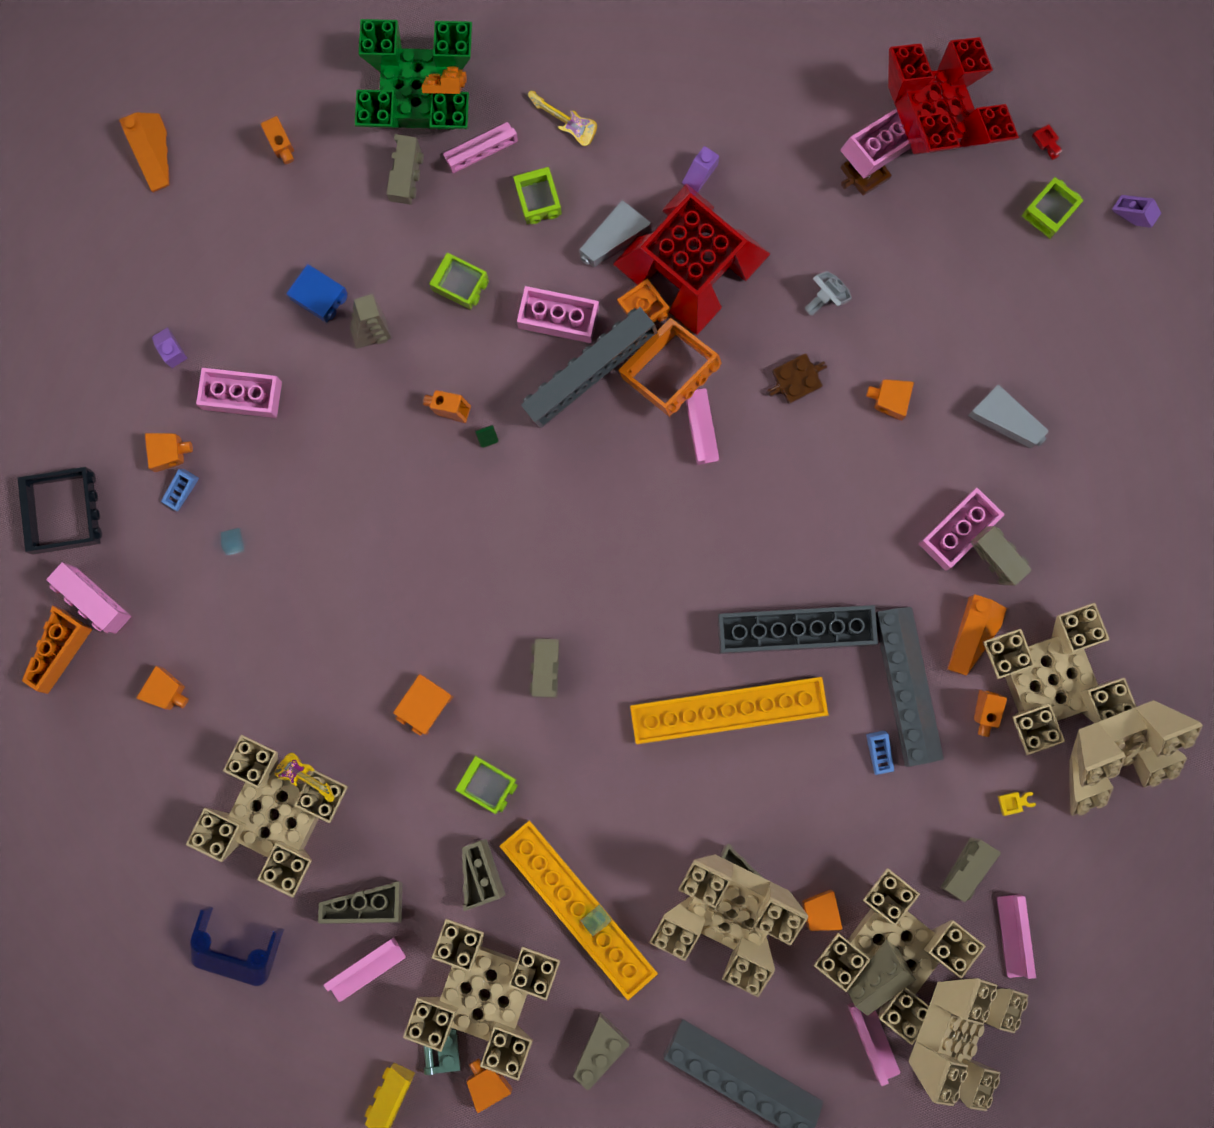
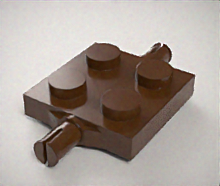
(867, 184)
(797, 378)

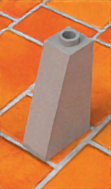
(614, 234)
(1009, 418)

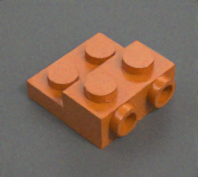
(449, 83)
(648, 299)

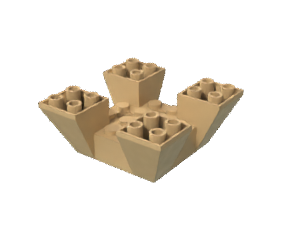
(1081, 693)
(1138, 736)
(222, 832)
(735, 911)
(889, 917)
(436, 1016)
(951, 1036)

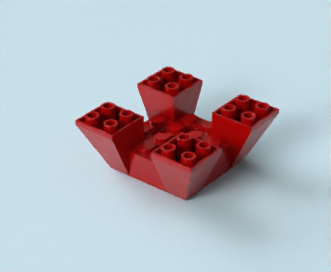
(937, 104)
(725, 246)

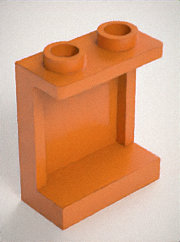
(422, 705)

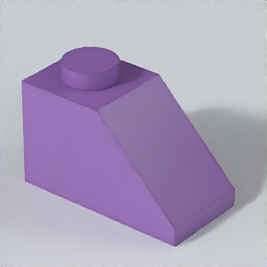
(701, 168)
(1137, 210)
(169, 348)

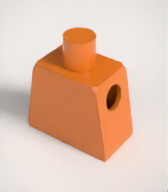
(278, 139)
(892, 397)
(448, 405)
(165, 450)
(163, 690)
(988, 703)
(822, 912)
(486, 1086)

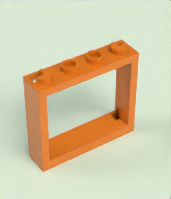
(652, 347)

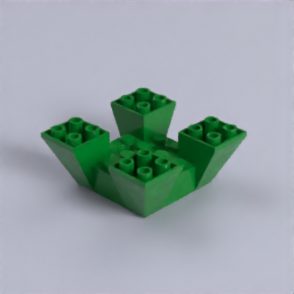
(399, 68)

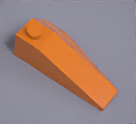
(148, 142)
(979, 623)

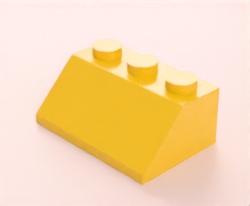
(389, 1097)

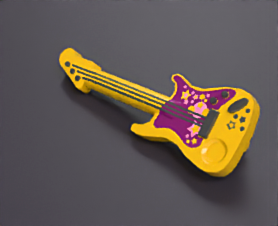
(581, 128)
(293, 770)

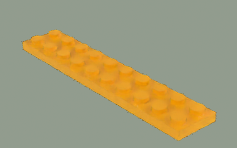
(729, 710)
(571, 903)

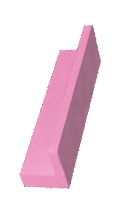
(480, 147)
(702, 427)
(1016, 936)
(365, 970)
(875, 1044)

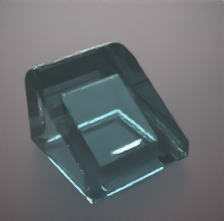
(232, 541)
(596, 920)

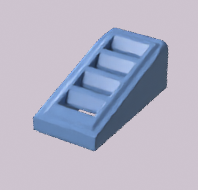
(184, 492)
(871, 737)

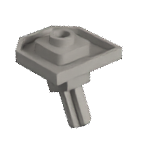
(831, 290)

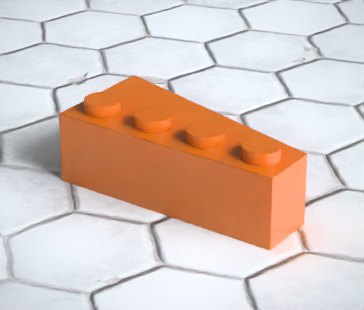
(55, 650)

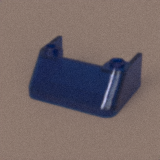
(250, 971)

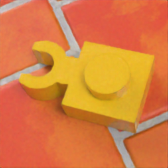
(1013, 803)

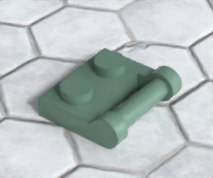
(448, 1059)

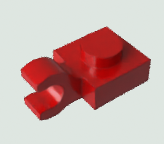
(1047, 139)

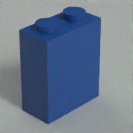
(317, 293)

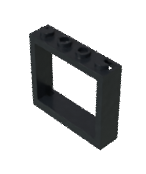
(28, 509)

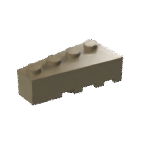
(368, 322)
(369, 906)

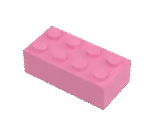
(876, 144)
(558, 314)
(239, 392)
(953, 535)
(88, 598)

